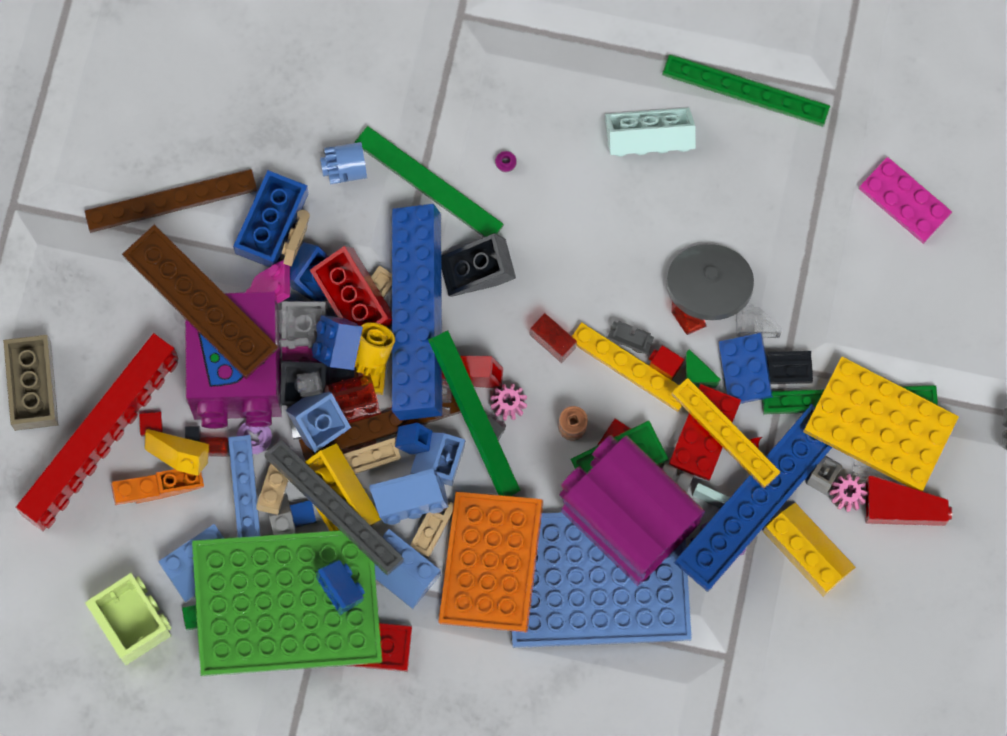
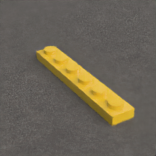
(626, 365)
(725, 433)

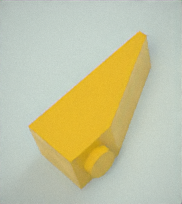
(177, 452)

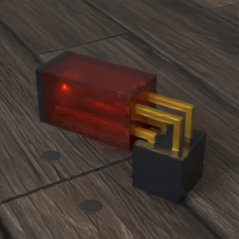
(217, 445)

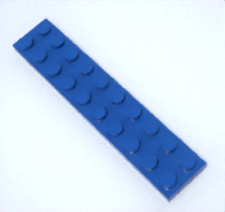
(752, 507)

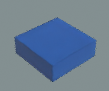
(303, 514)

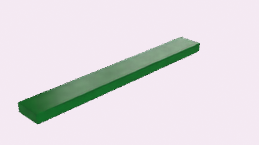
(746, 90)
(428, 183)
(800, 400)
(474, 414)

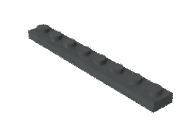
(334, 507)

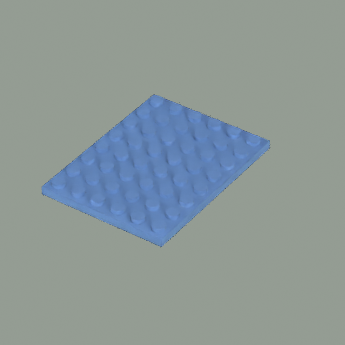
(590, 601)

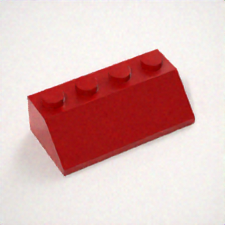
(351, 289)

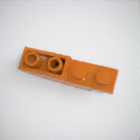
(155, 487)

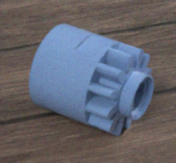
(344, 163)

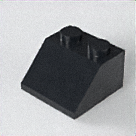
(289, 372)

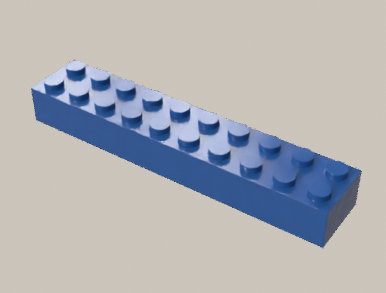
(416, 311)

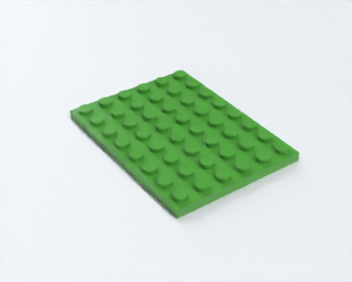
(268, 611)

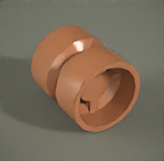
(572, 423)

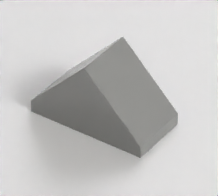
(824, 475)

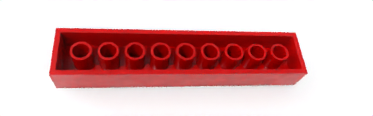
(98, 433)

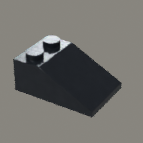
(477, 266)

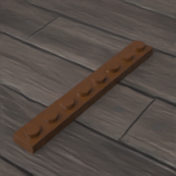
(170, 200)
(375, 428)

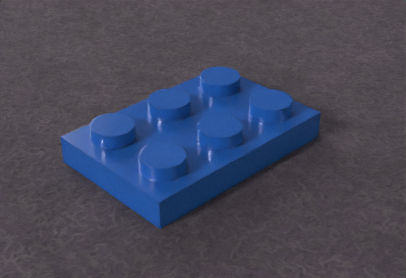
(746, 368)

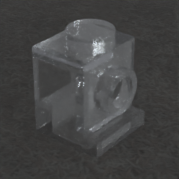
(309, 384)

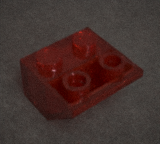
(356, 398)

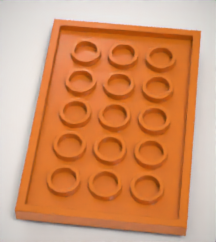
(491, 561)

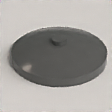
(710, 282)

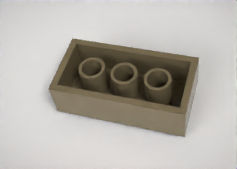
(30, 382)

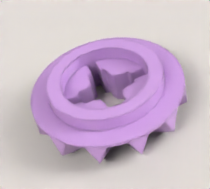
(264, 437)

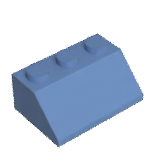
(409, 496)
(180, 566)
(411, 578)

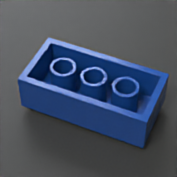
(270, 219)

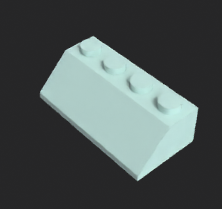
(650, 131)

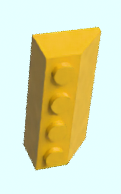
(336, 472)
(808, 549)

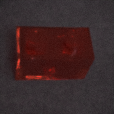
(553, 338)

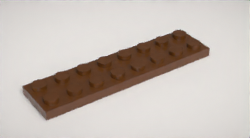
(200, 301)

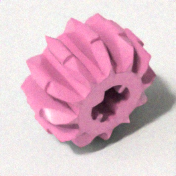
(513, 396)
(840, 488)

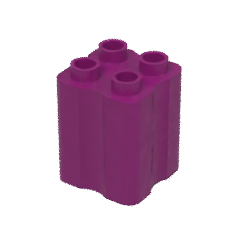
(629, 508)

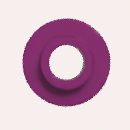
(506, 167)

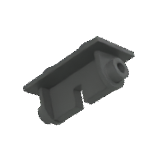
(638, 342)

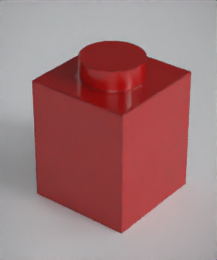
(666, 362)

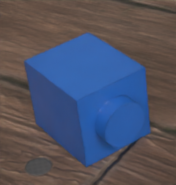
(413, 438)

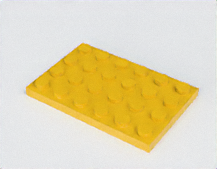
(881, 424)

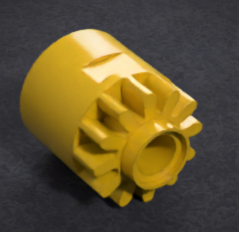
(374, 348)

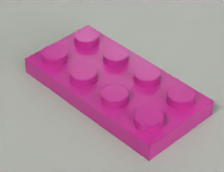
(905, 200)

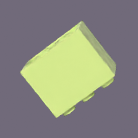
(129, 618)

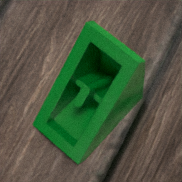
(698, 372)

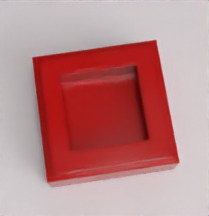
(150, 421)

